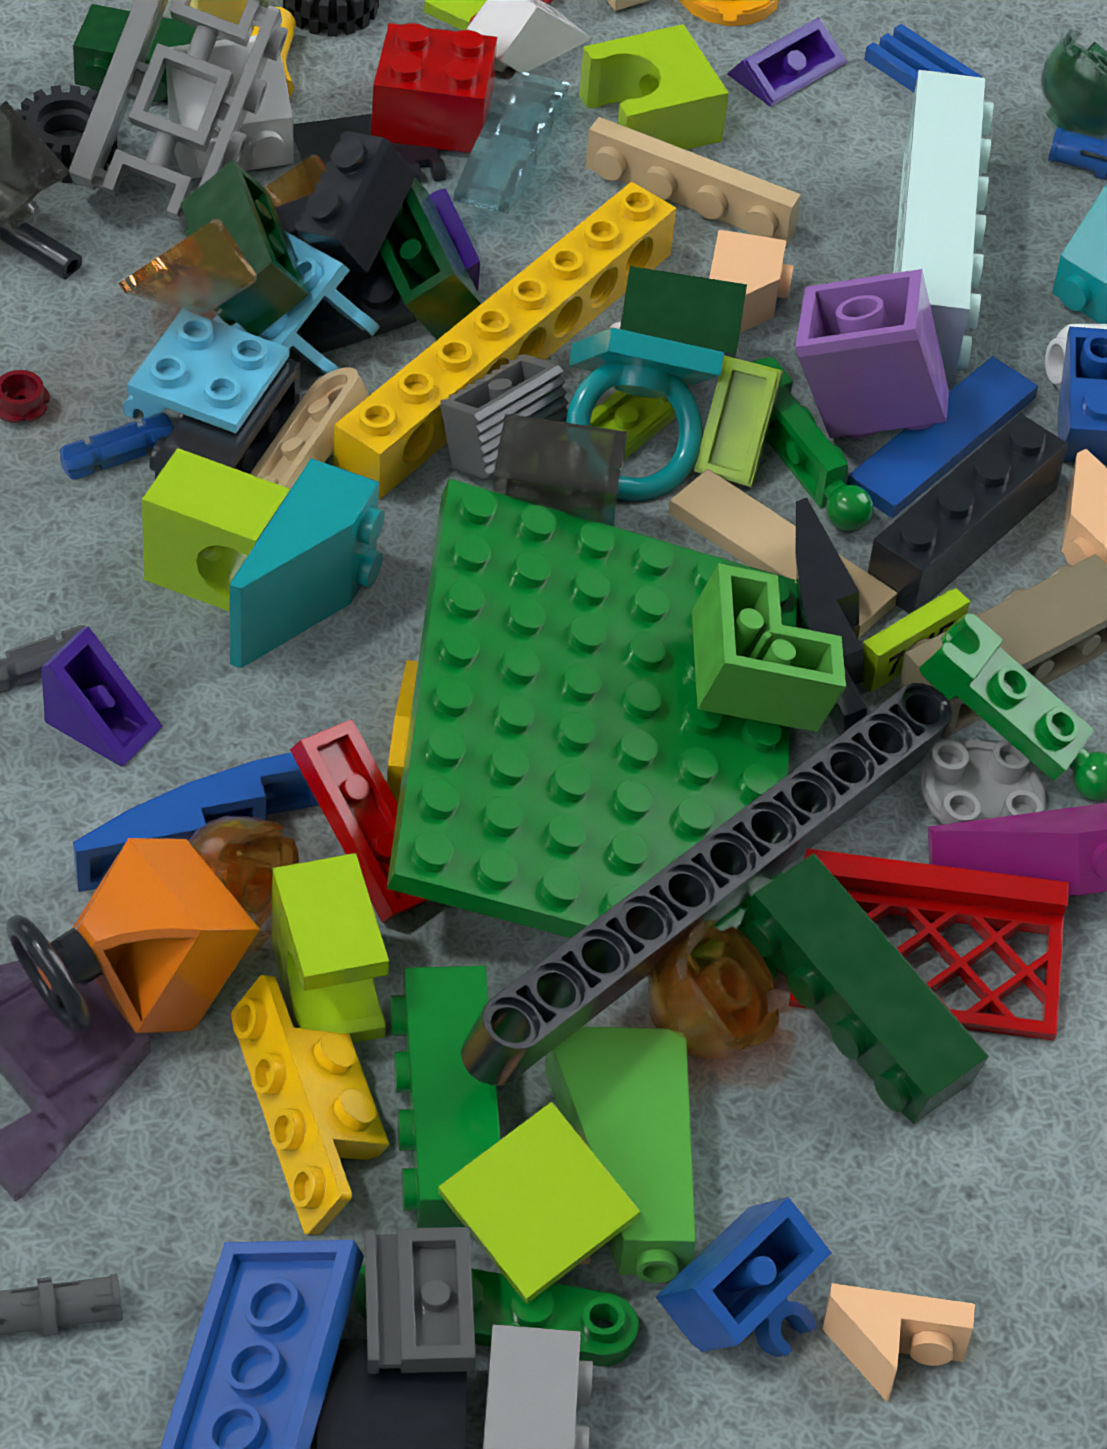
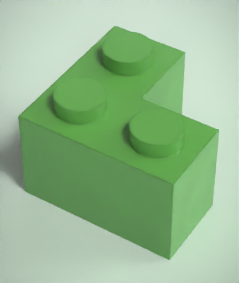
(754, 663)

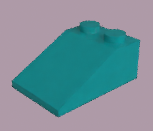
(306, 560)

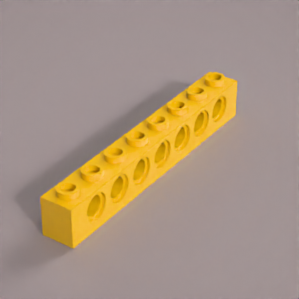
(529, 315)

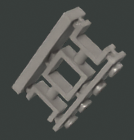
(135, 80)

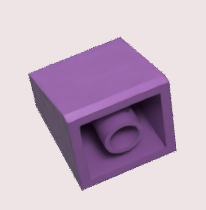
(872, 355)

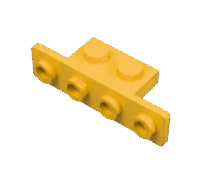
(310, 1100)

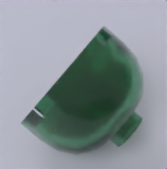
(1076, 85)

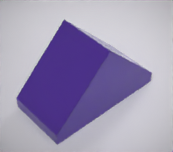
(95, 700)

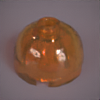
(243, 858)
(713, 993)

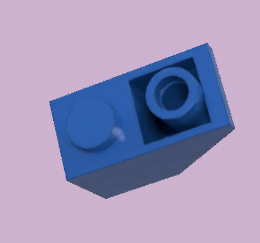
(1084, 393)

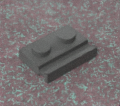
(419, 1300)

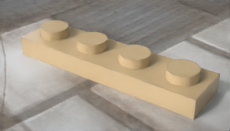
(692, 180)

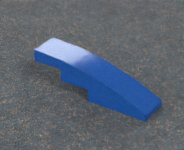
(245, 790)

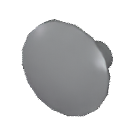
(979, 781)

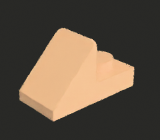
(880, 1324)

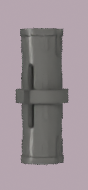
(59, 1305)

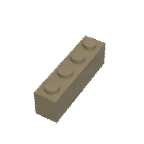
(1041, 627)

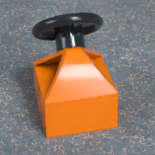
(152, 937)

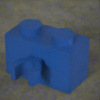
(746, 1281)

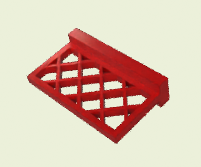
(973, 899)

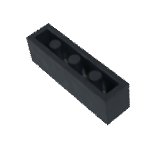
(967, 512)

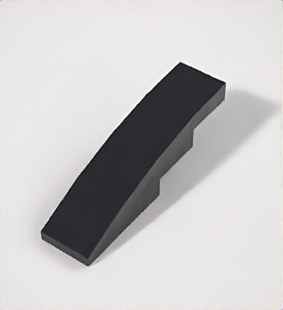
(829, 606)

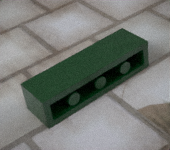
(862, 990)

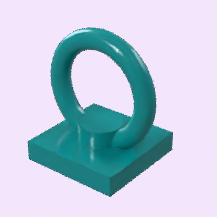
(650, 369)

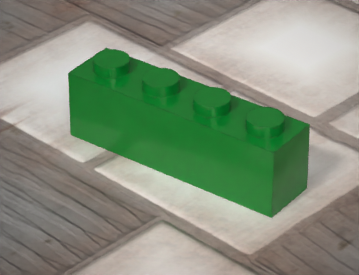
(449, 1110)

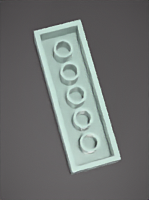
(942, 202)

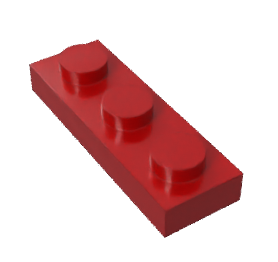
(356, 807)

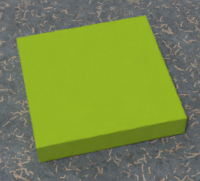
(539, 1202)

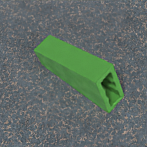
(632, 1109)

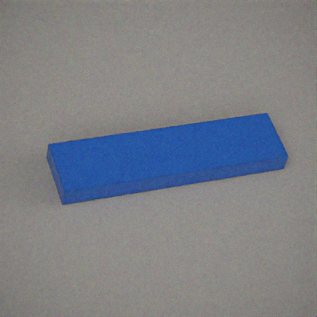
(921, 457)

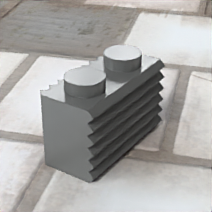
(477, 413)

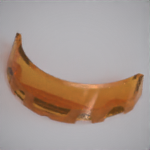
(208, 263)

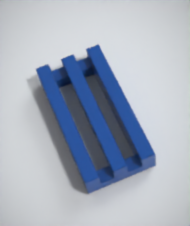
(908, 52)

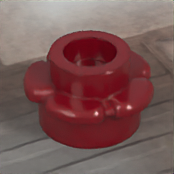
(22, 396)

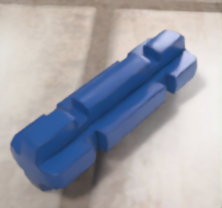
(114, 446)

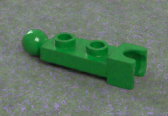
(814, 460)
(1015, 704)

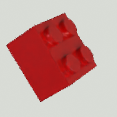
(433, 86)

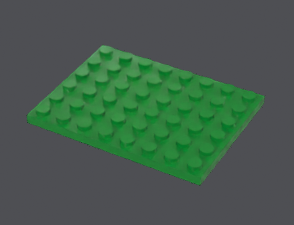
(563, 719)

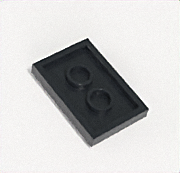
(370, 292)

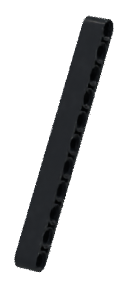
(701, 885)

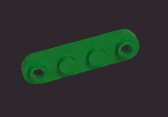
(555, 1308)

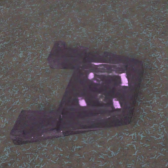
(56, 1073)

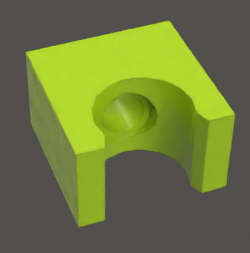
(662, 86)
(203, 525)
(328, 947)

